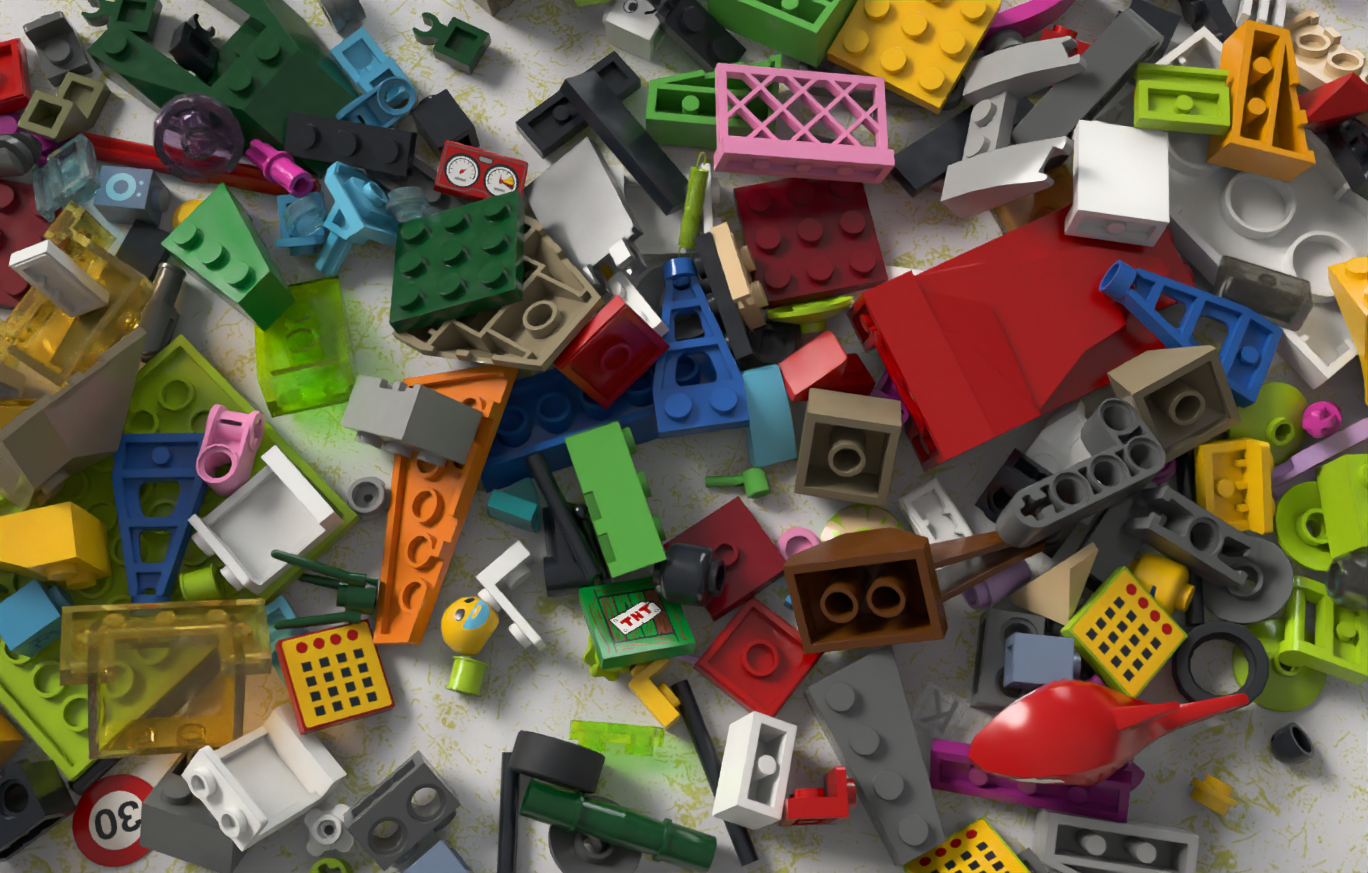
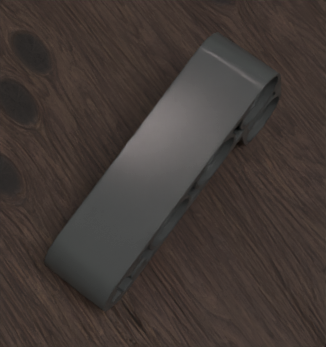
(1082, 96)
(1122, 461)

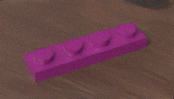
(955, 773)

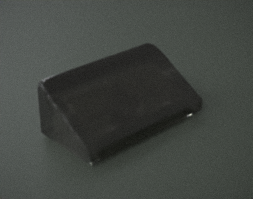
(1268, 292)

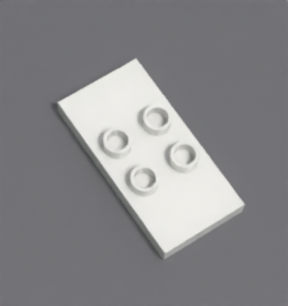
(1263, 220)

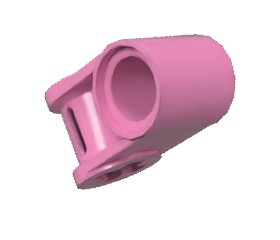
(229, 439)

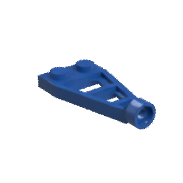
(1249, 339)
(699, 406)
(156, 460)

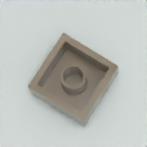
(848, 447)

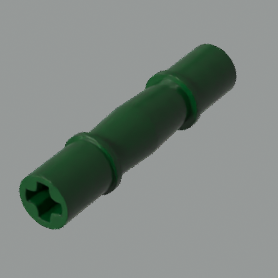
(618, 826)

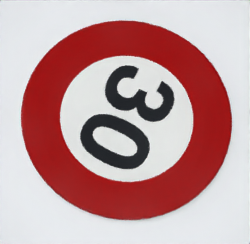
(110, 820)

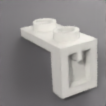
(510, 571)

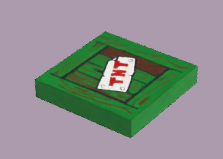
(634, 623)

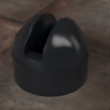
(1291, 745)

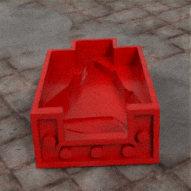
(1007, 331)

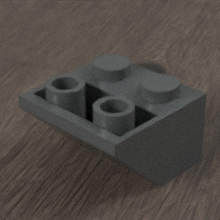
(183, 827)

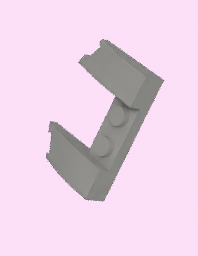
(990, 168)

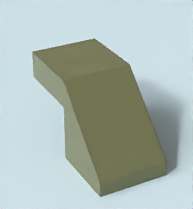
(68, 112)

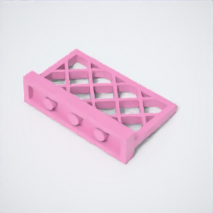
(806, 157)

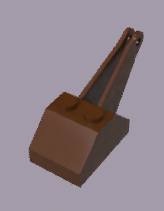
(885, 585)

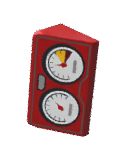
(478, 173)

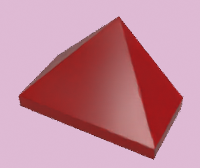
(1335, 102)

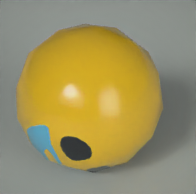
(468, 625)

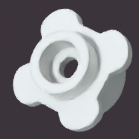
(319, 840)

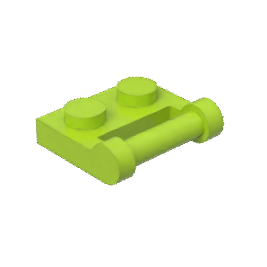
(1339, 634)

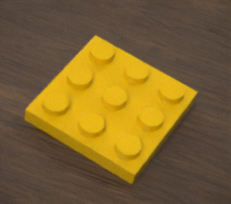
(914, 44)

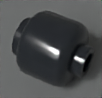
(690, 575)

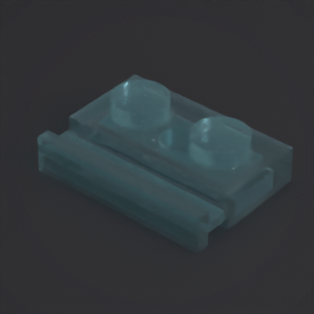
(68, 176)

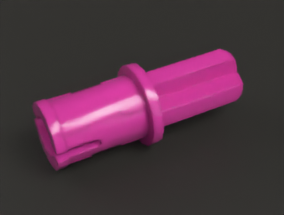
(280, 168)
(1322, 419)

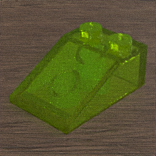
(308, 351)

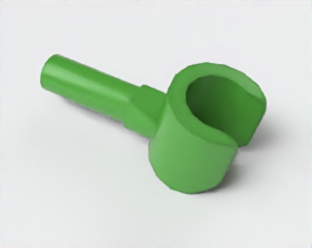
(753, 480)

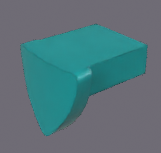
(517, 505)

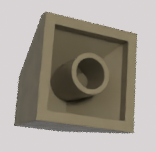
(1178, 395)

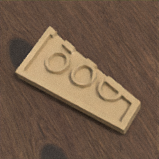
(1320, 54)

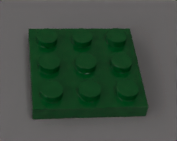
(458, 262)

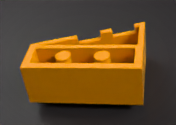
(1265, 111)

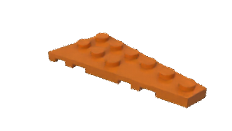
(431, 507)

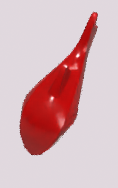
(1080, 732)

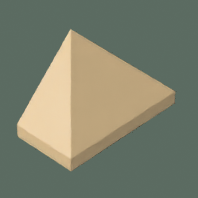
(1059, 588)

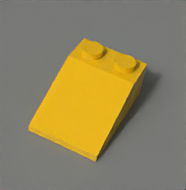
(56, 545)

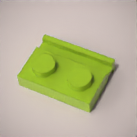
(1181, 99)

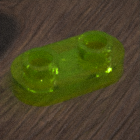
(637, 738)

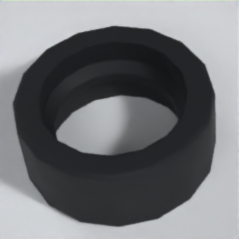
(1221, 630)
(556, 761)

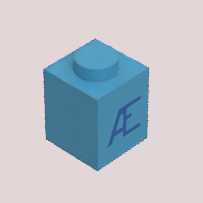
(33, 617)

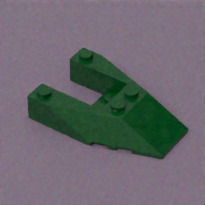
(259, 73)

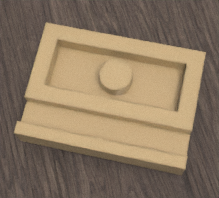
(737, 265)

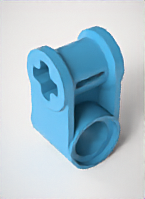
(374, 105)

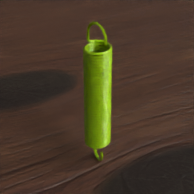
(693, 206)

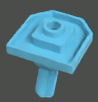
(355, 216)

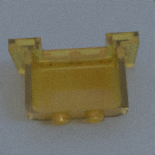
(48, 337)
(164, 672)

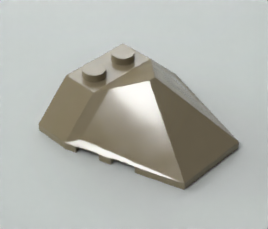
(523, 333)
(71, 427)

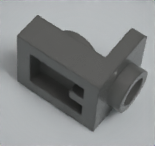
(58, 47)

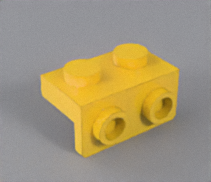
(1236, 482)

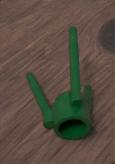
(354, 593)

